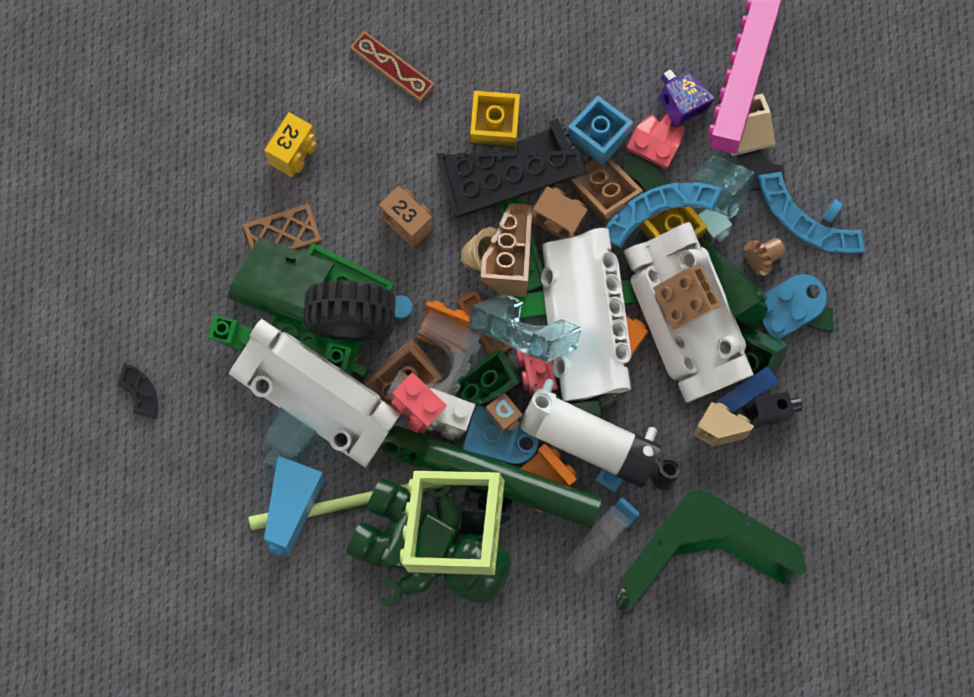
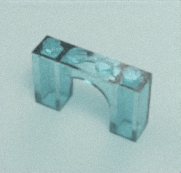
(500, 320)

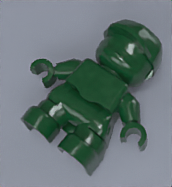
(435, 539)

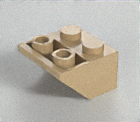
(758, 129)
(721, 426)

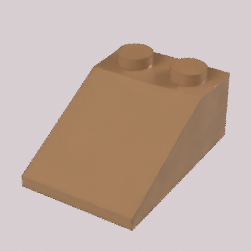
(605, 189)

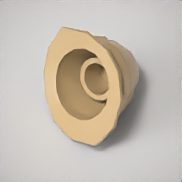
(475, 248)

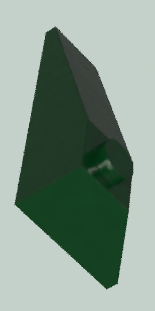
(742, 295)
(762, 350)
(488, 379)

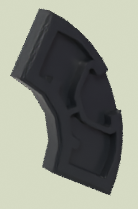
(141, 390)

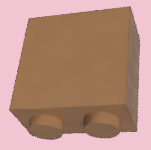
(686, 296)

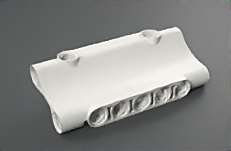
(586, 290)
(700, 351)
(315, 391)

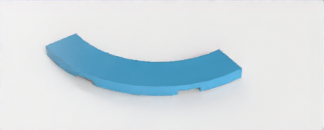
(660, 200)
(802, 225)

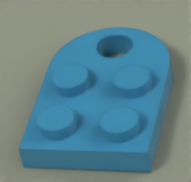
(791, 307)
(488, 440)

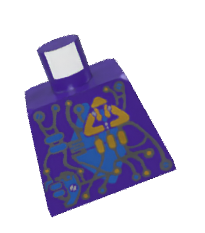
(684, 97)

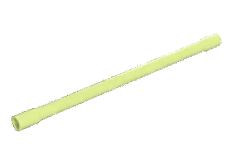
(260, 521)

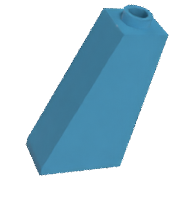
(290, 504)

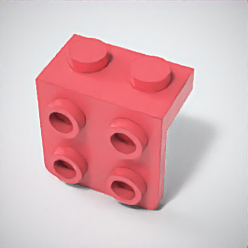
(535, 372)
(416, 403)

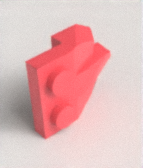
(656, 140)

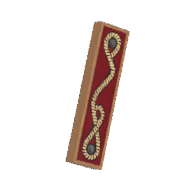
(392, 66)

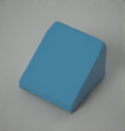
(627, 510)

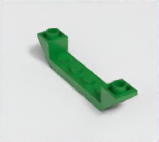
(236, 337)

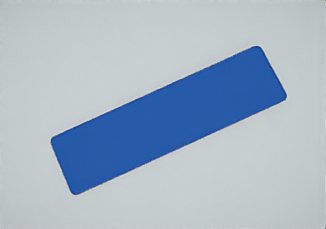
(748, 390)

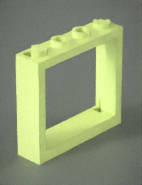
(487, 564)

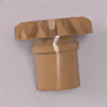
(761, 255)

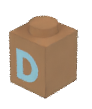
(504, 413)

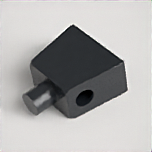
(771, 409)

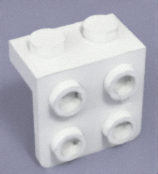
(454, 418)

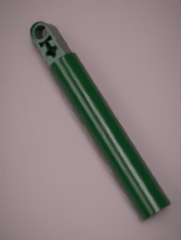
(518, 486)

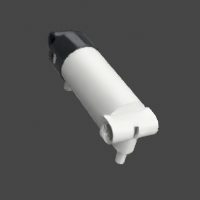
(598, 441)

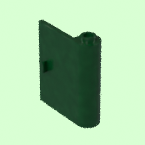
(277, 279)

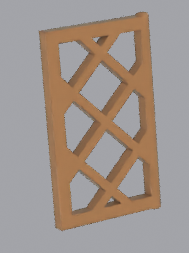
(288, 214)

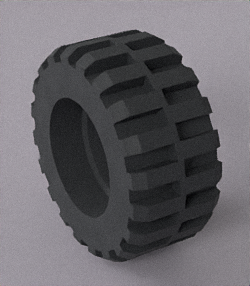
(349, 311)

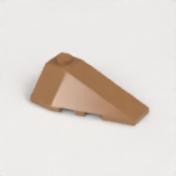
(507, 258)
(407, 359)

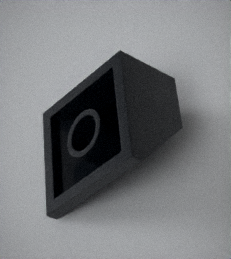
(475, 510)

